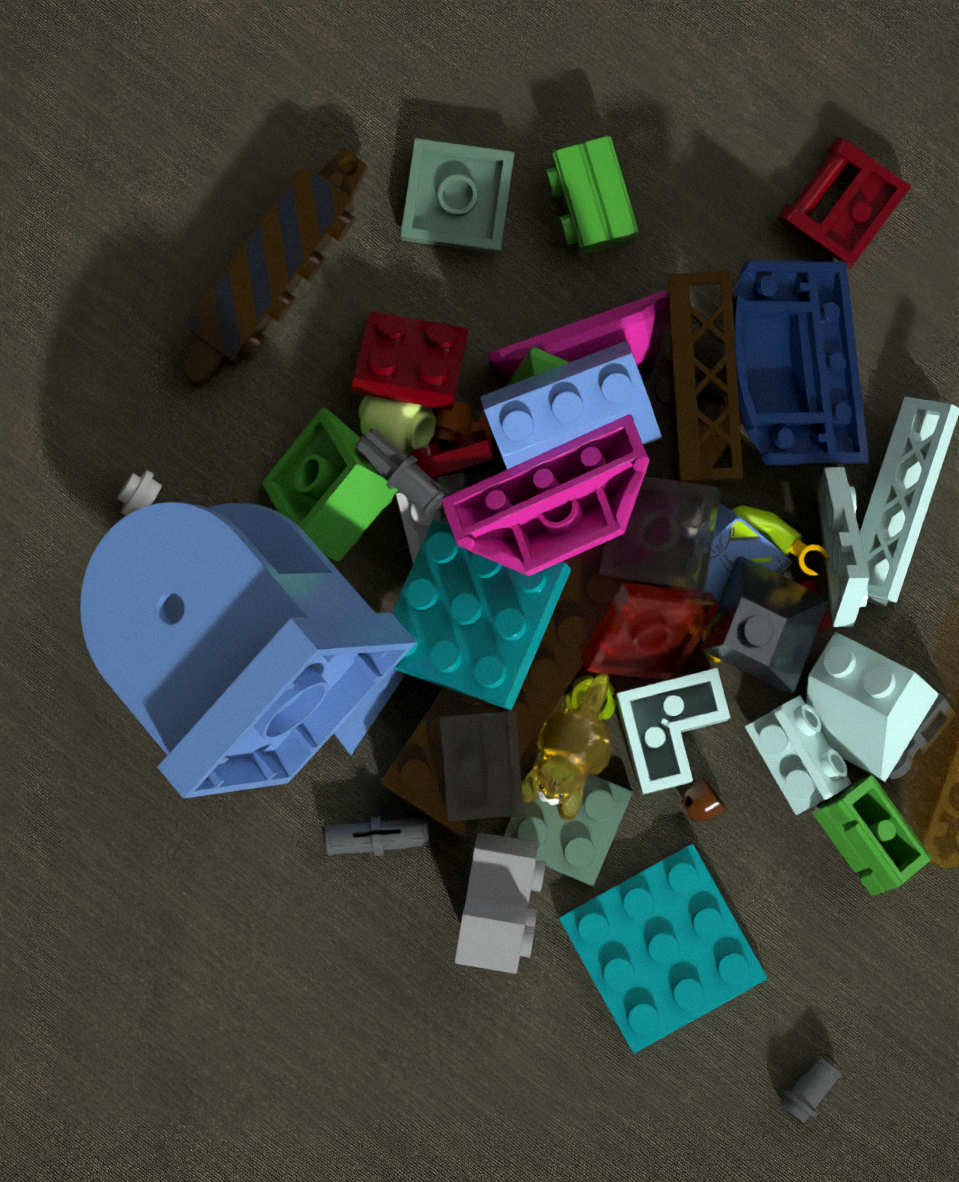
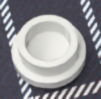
(138, 492)

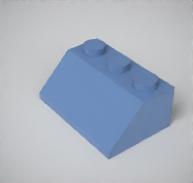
(569, 403)

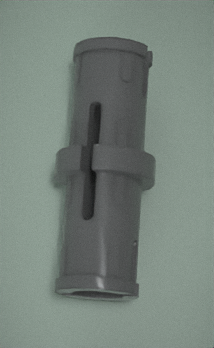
(377, 835)

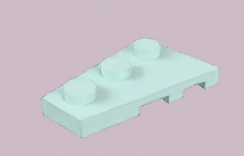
(842, 540)

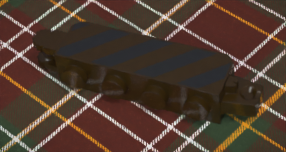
(271, 265)

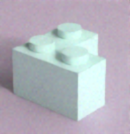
(654, 723)

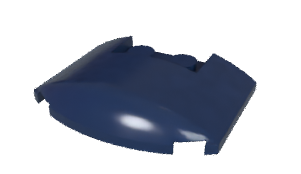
(798, 363)

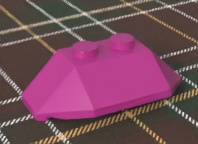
(638, 323)
(553, 501)

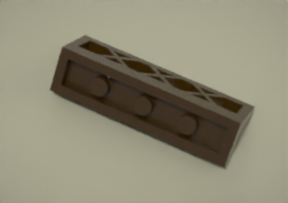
(684, 376)

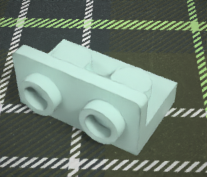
(799, 754)

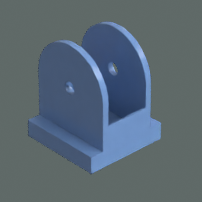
(231, 640)

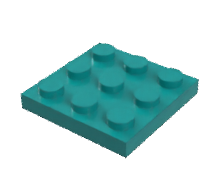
(474, 618)
(663, 948)

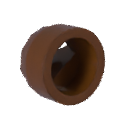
(702, 801)

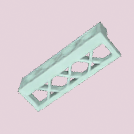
(904, 493)

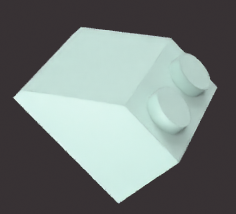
(867, 704)

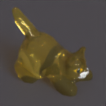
(572, 747)

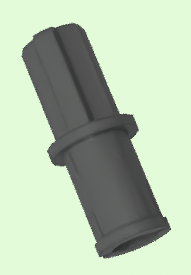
(401, 472)

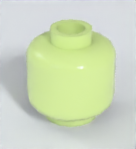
(402, 423)

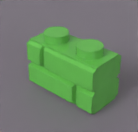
(593, 196)
(872, 835)

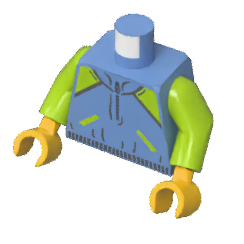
(756, 536)

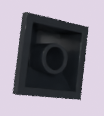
(765, 624)

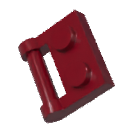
(859, 210)

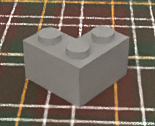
(496, 913)

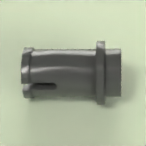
(810, 1089)

